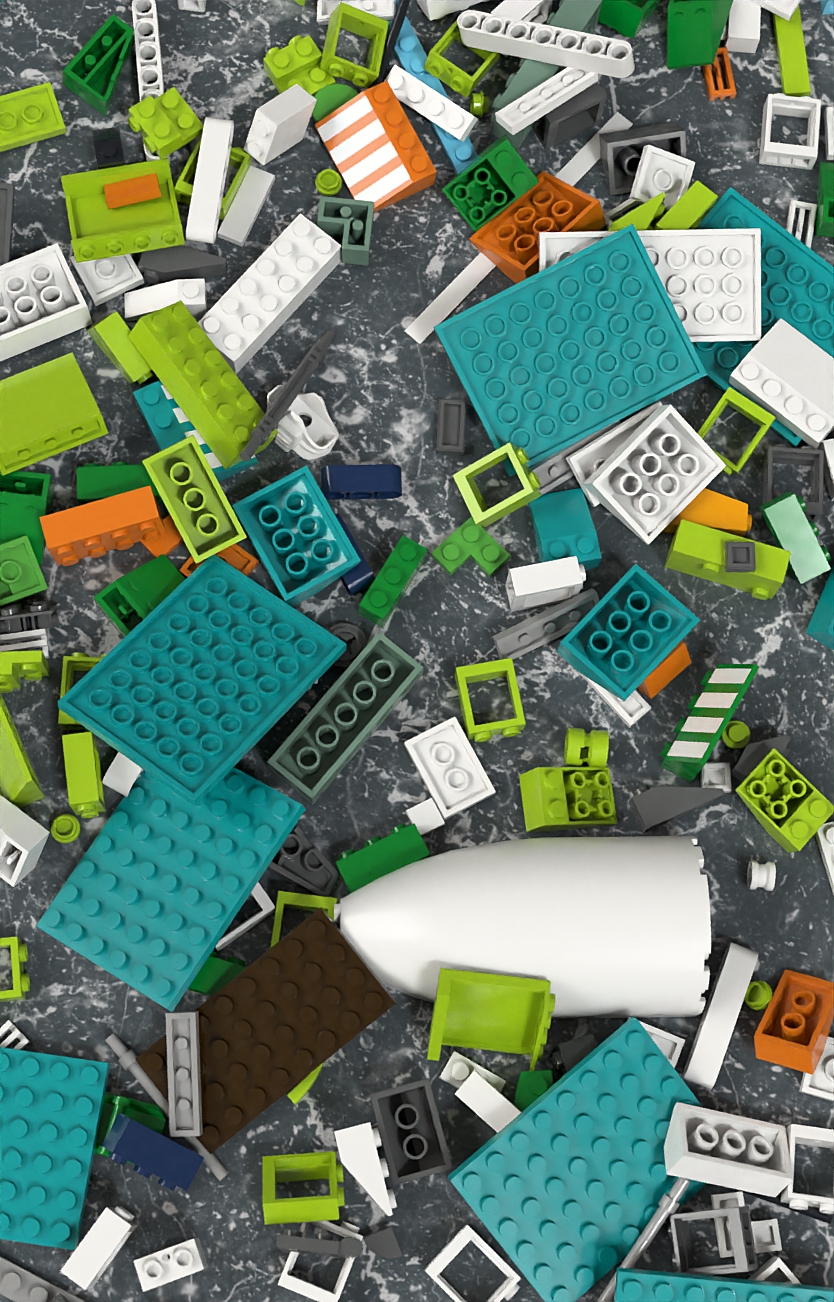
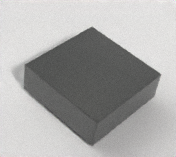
(740, 557)

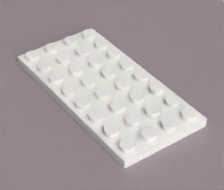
(706, 273)

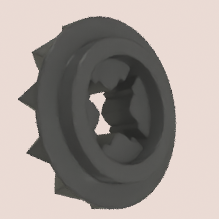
(349, 632)

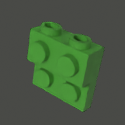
(19, 572)

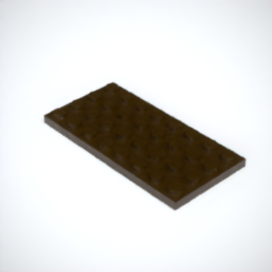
(276, 1025)

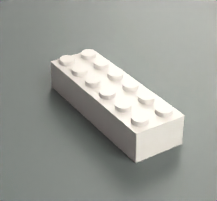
(270, 291)

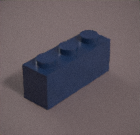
(151, 1153)

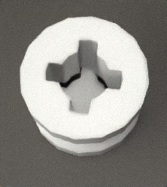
(761, 875)

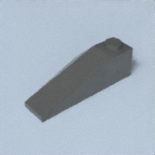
(303, 865)

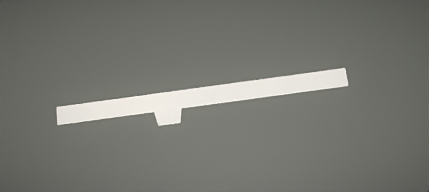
(481, 265)

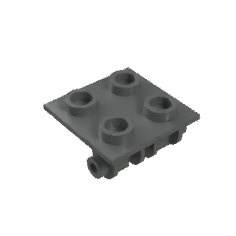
(12, 616)

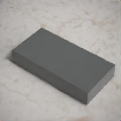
(451, 426)

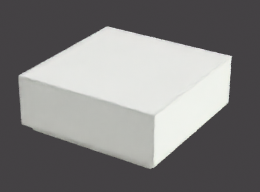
(716, 776)
(425, 817)

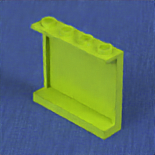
(124, 229)
(46, 413)
(491, 1013)

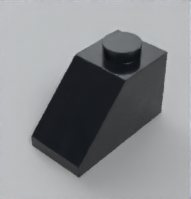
(108, 147)

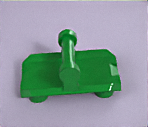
(142, 1112)

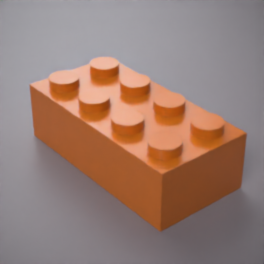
(103, 526)

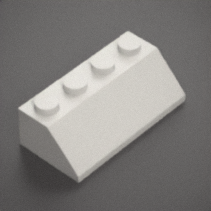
(727, 1150)

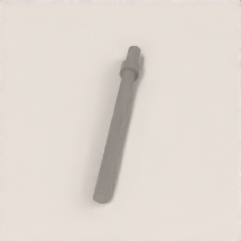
(128, 1061)
(668, 1205)

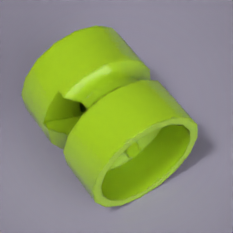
(595, 752)

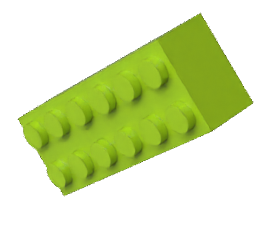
(199, 380)

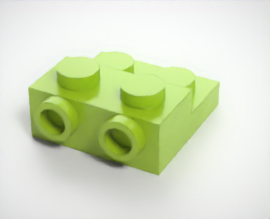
(298, 65)
(165, 122)
(18, 664)

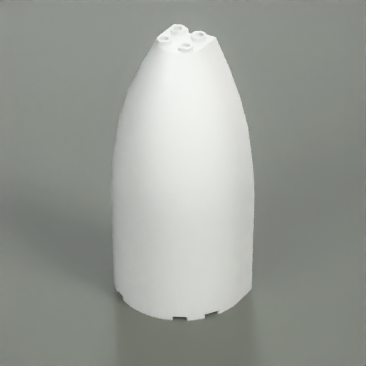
(600, 917)

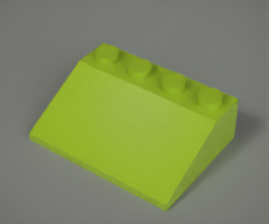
(17, 775)

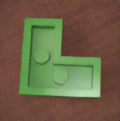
(470, 542)

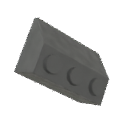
(623, 151)
(411, 1131)

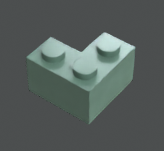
(350, 221)

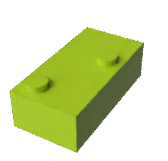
(194, 498)
(701, 553)

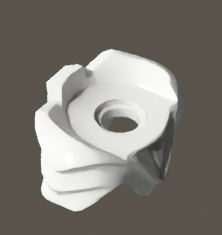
(308, 441)

